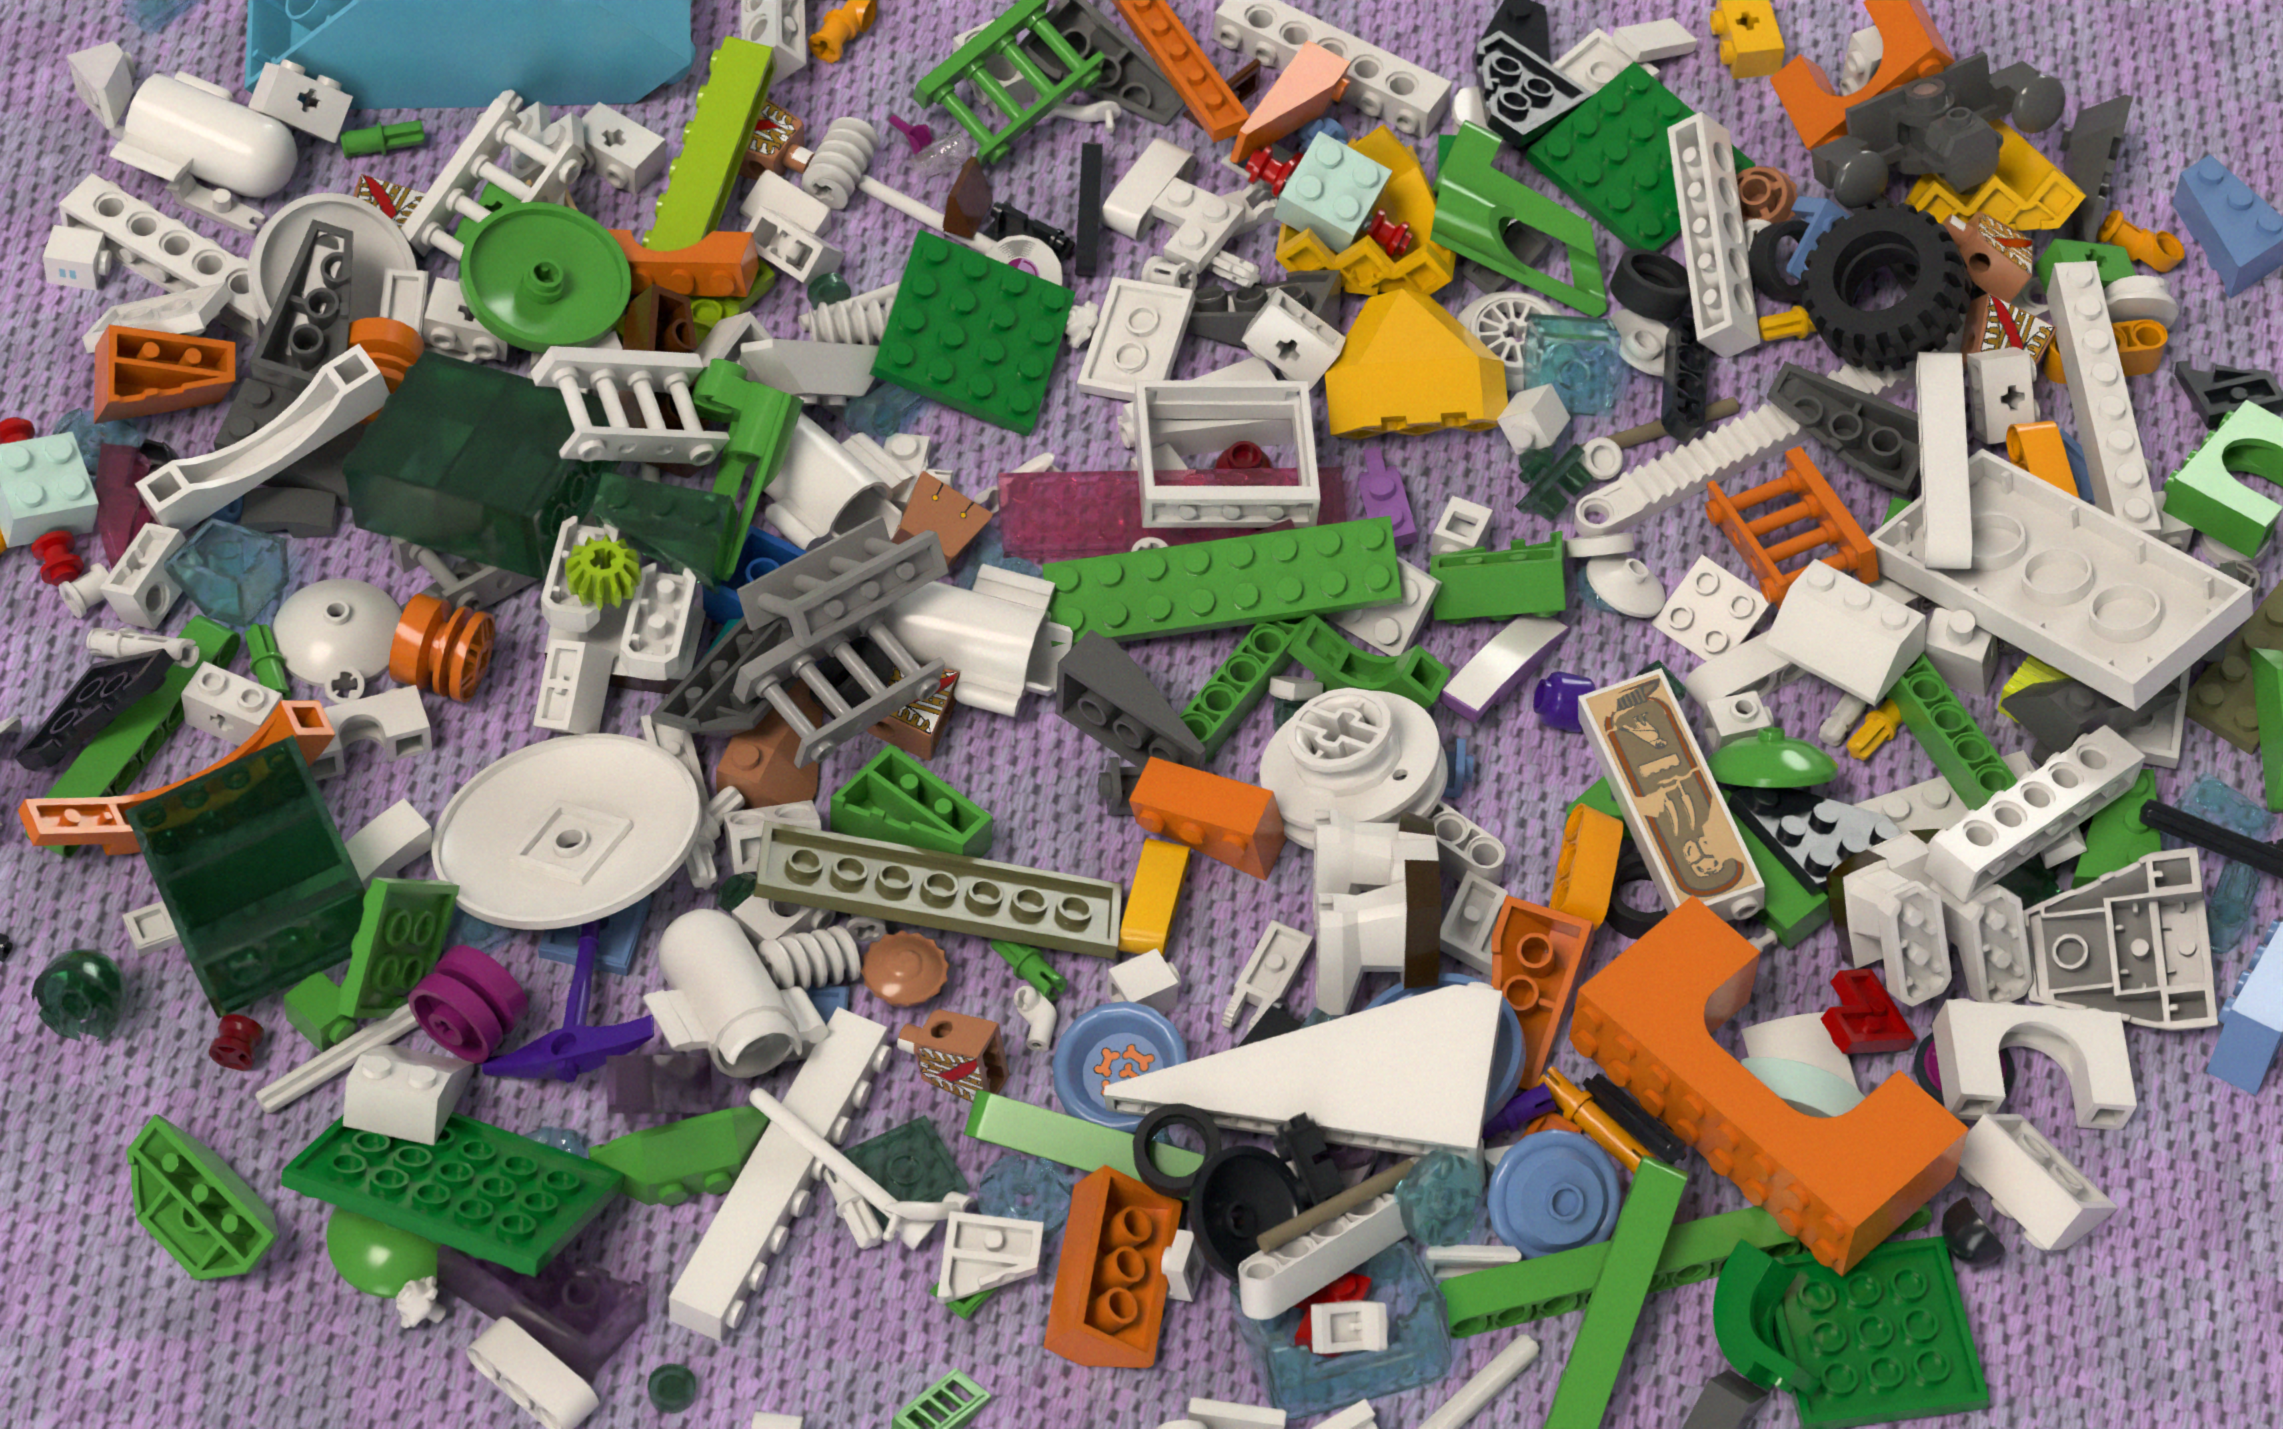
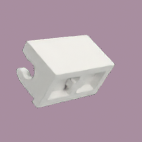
(573, 687)

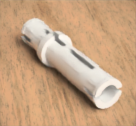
(130, 642)

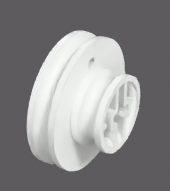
(1355, 755)

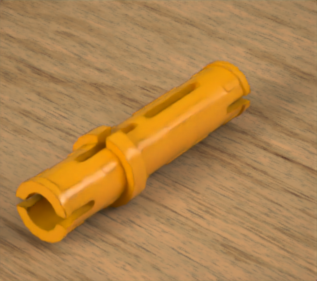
(1581, 1109)

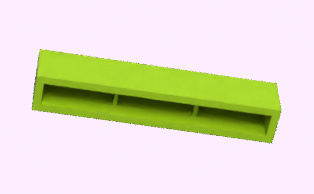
(713, 145)

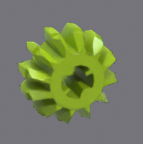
(603, 572)

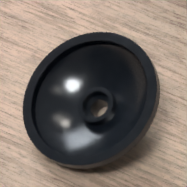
(1241, 1186)

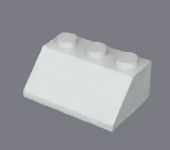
(1846, 632)
(2032, 1181)

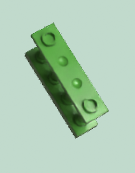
(970, 63)

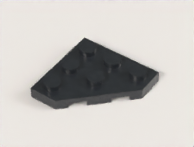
(1522, 91)
(94, 704)
(1808, 830)

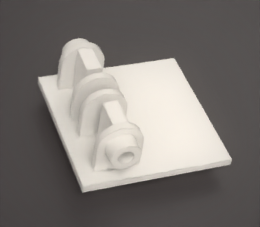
(1711, 611)

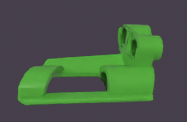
(1479, 204)
(759, 430)

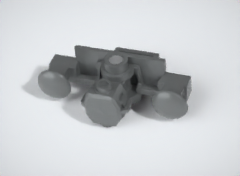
(1936, 129)

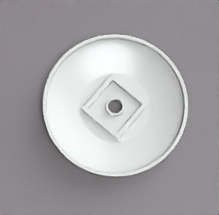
(517, 818)

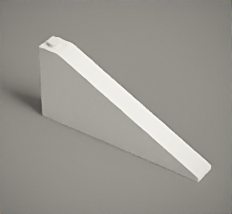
(1375, 1079)

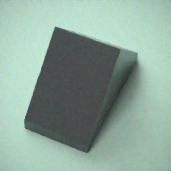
(1726, 1403)

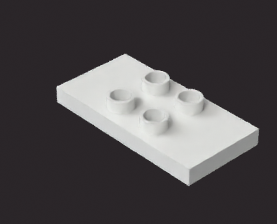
(2071, 584)

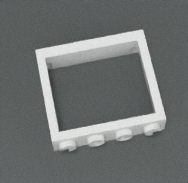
(1226, 504)

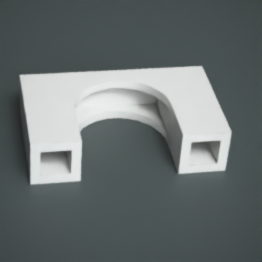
(2083, 1042)

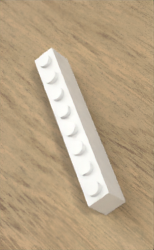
(2100, 396)
(778, 1178)

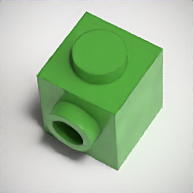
(313, 1012)

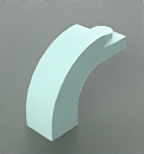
(1805, 1086)

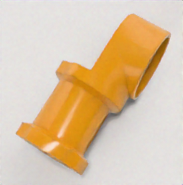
(840, 27)
(2142, 242)

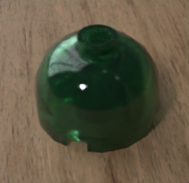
(74, 987)

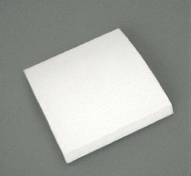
(1801, 1040)

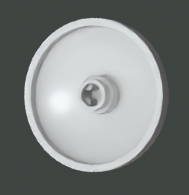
(376, 246)

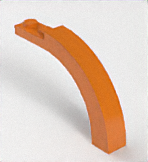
(103, 818)

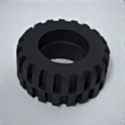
(1864, 245)

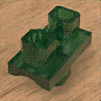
(1567, 472)

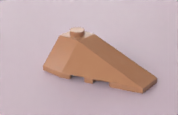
(763, 758)

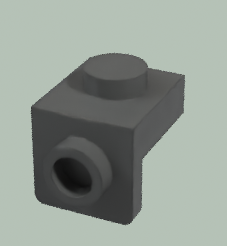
(1117, 786)

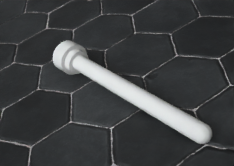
(918, 211)
(911, 1231)

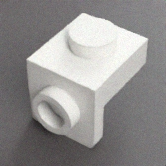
(1349, 1326)

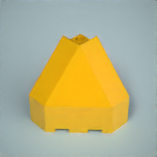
(2022, 193)
(1365, 265)
(1412, 372)

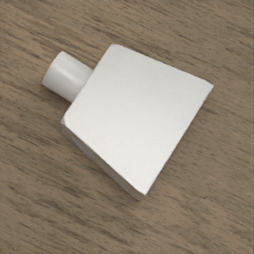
(1961, 650)

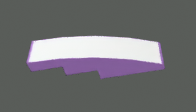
(1502, 664)

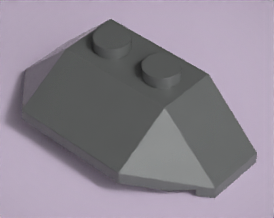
(706, 698)

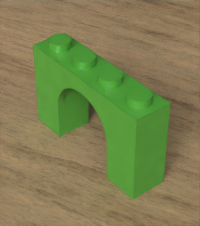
(2215, 501)

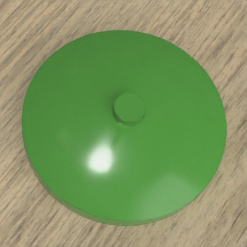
(544, 277)

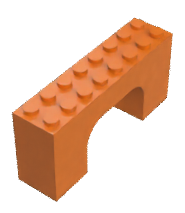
(1825, 1180)

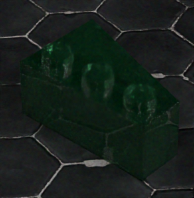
(670, 524)

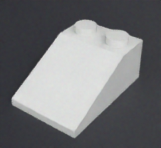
(404, 1092)

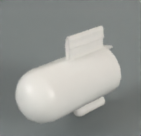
(200, 131)
(832, 486)
(989, 635)
(727, 998)

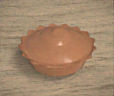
(1766, 194)
(904, 969)

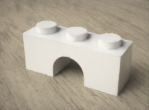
(390, 718)

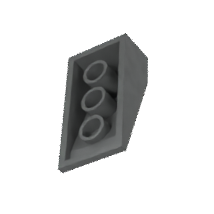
(319, 470)
(1120, 707)

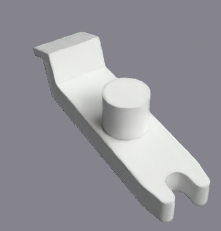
(215, 204)

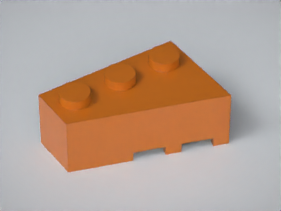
(158, 372)
(1210, 815)

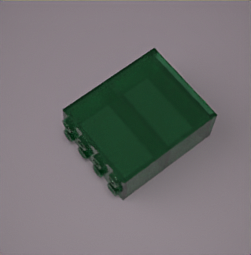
(473, 465)
(252, 875)

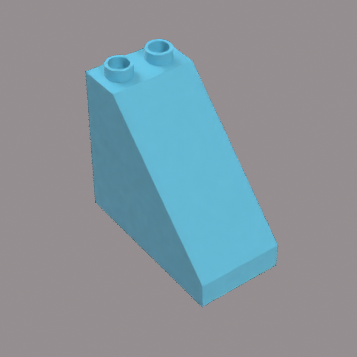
(475, 49)

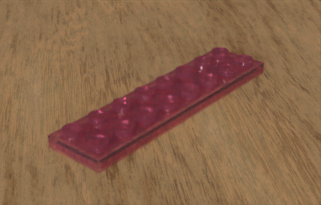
(1102, 509)

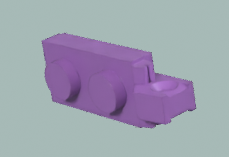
(1385, 496)

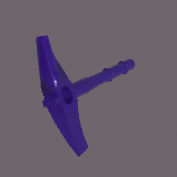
(575, 1046)

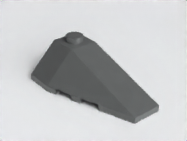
(1858, 427)

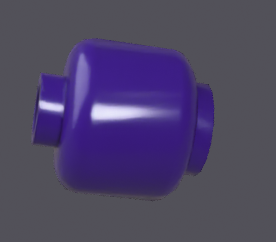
(1558, 700)

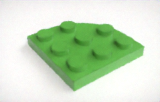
(396, 943)

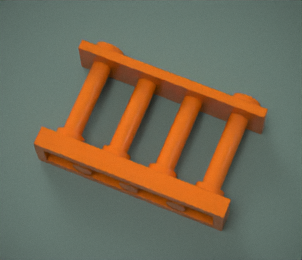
(1817, 502)

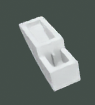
(389, 843)

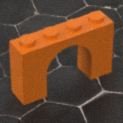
(1909, 52)

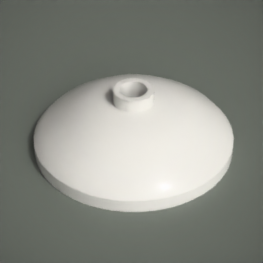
(318, 642)

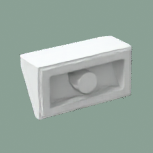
(783, 197)

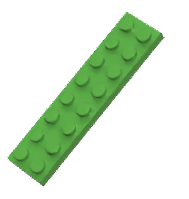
(1227, 582)

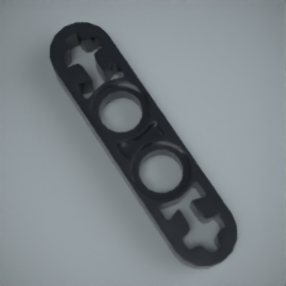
(1088, 209)
(1679, 376)

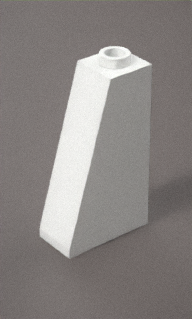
(1214, 435)

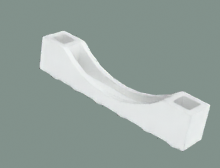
(198, 486)

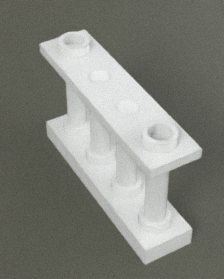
(475, 162)
(635, 372)

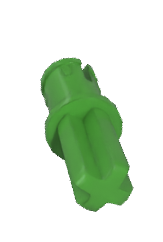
(382, 138)
(266, 661)
(1030, 965)

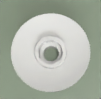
(1641, 341)
(1626, 584)

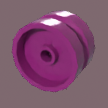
(468, 1003)

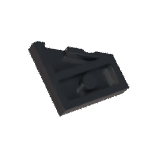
(1525, 23)
(2227, 390)

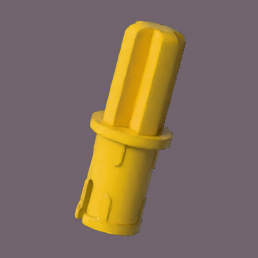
(1786, 325)
(1877, 728)

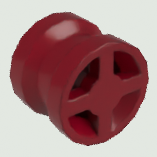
(236, 1042)

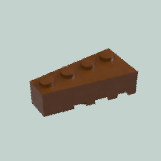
(660, 323)

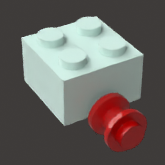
(1331, 194)
(45, 497)

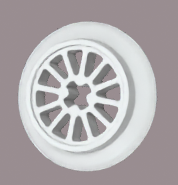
(1494, 332)

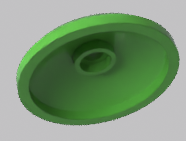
(1772, 761)
(376, 1255)

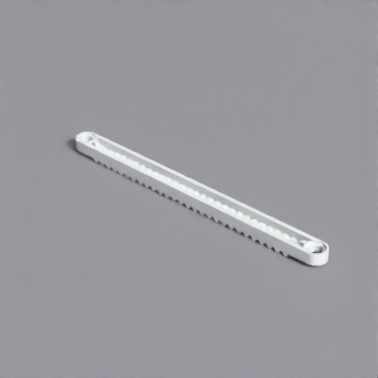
(1743, 444)

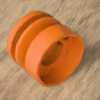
(391, 348)
(442, 647)

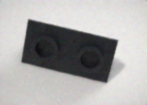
(1014, 222)
(1298, 1145)

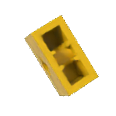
(1748, 37)

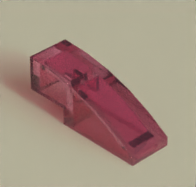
(120, 505)

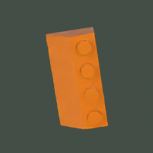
(1111, 1272)

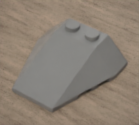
(2129, 945)

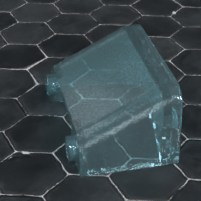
(1317, 1384)

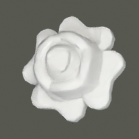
(1081, 323)
(419, 1302)

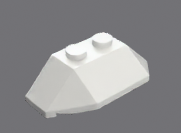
(810, 369)

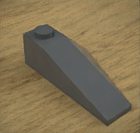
(1127, 71)
(2091, 159)
(311, 311)
(1227, 313)
(2067, 708)

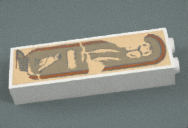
(1670, 797)

